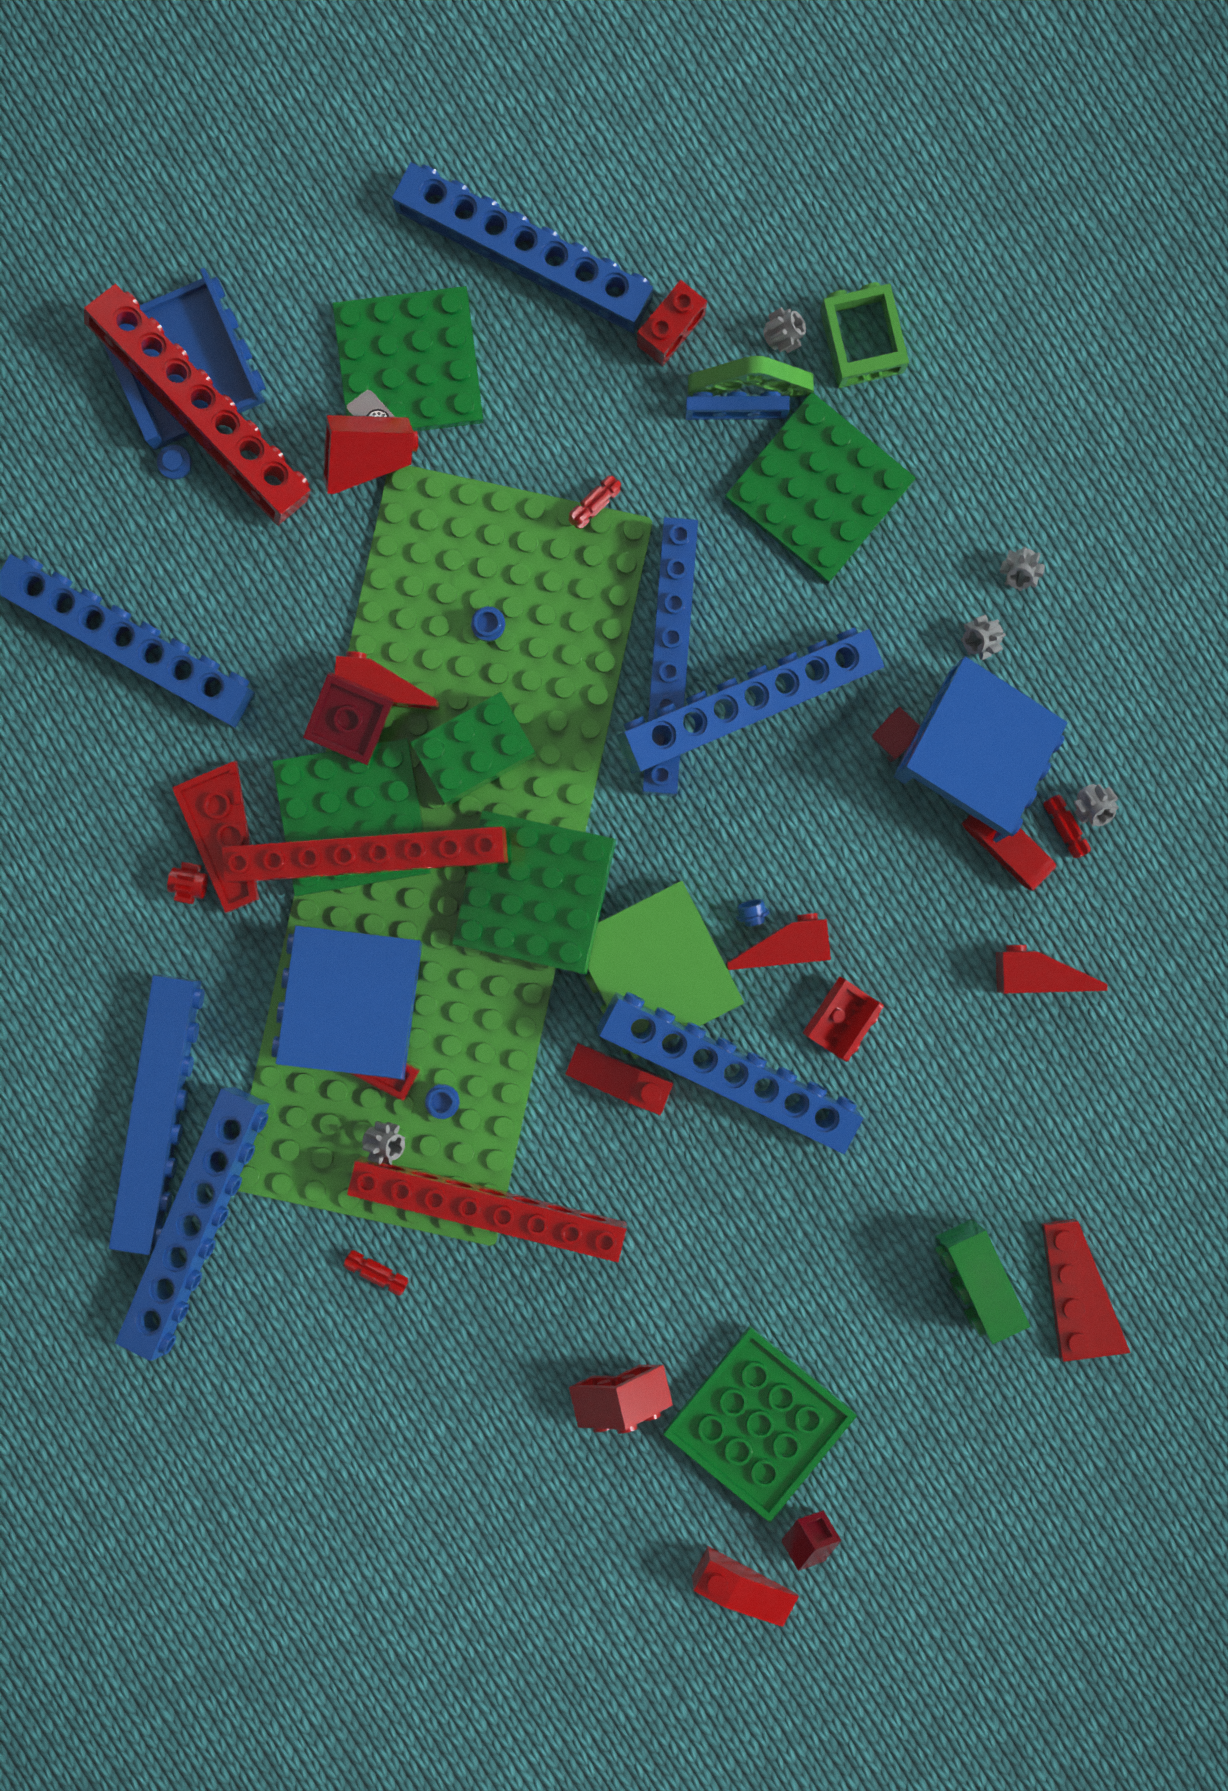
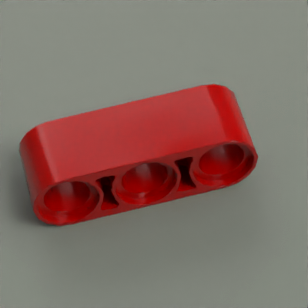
(1015, 853)

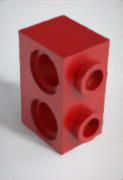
(671, 323)

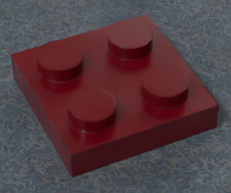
(348, 718)

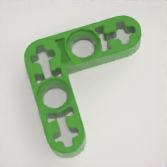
(752, 371)

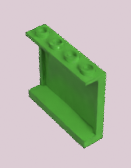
(663, 957)

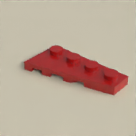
(217, 820)
(1080, 1303)

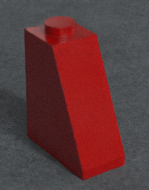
(365, 449)

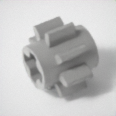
(784, 330)
(1022, 568)
(983, 637)
(1096, 805)
(383, 1143)

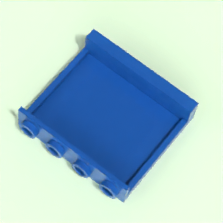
(206, 332)
(983, 747)
(347, 1002)

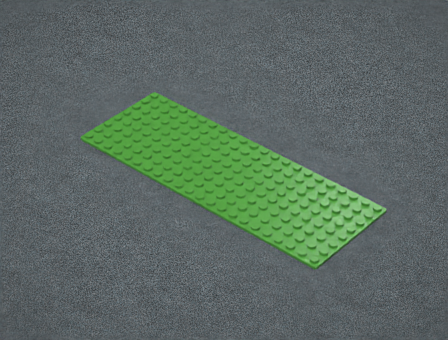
(477, 1015)

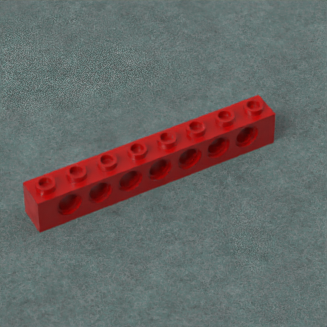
(116, 308)
(364, 854)
(488, 1209)

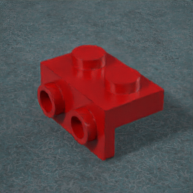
(843, 1019)

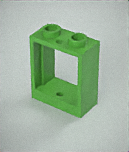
(870, 368)

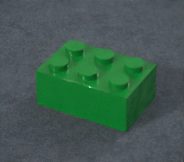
(473, 749)
(980, 1282)

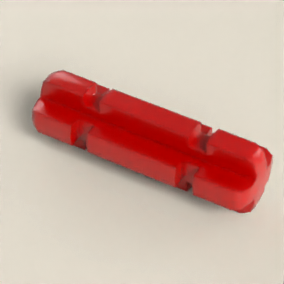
(594, 502)
(1067, 826)
(375, 1272)

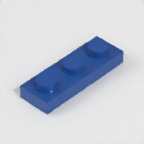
(736, 406)

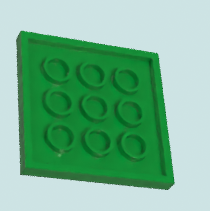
(412, 356)
(820, 487)
(343, 798)
(542, 900)
(759, 1423)

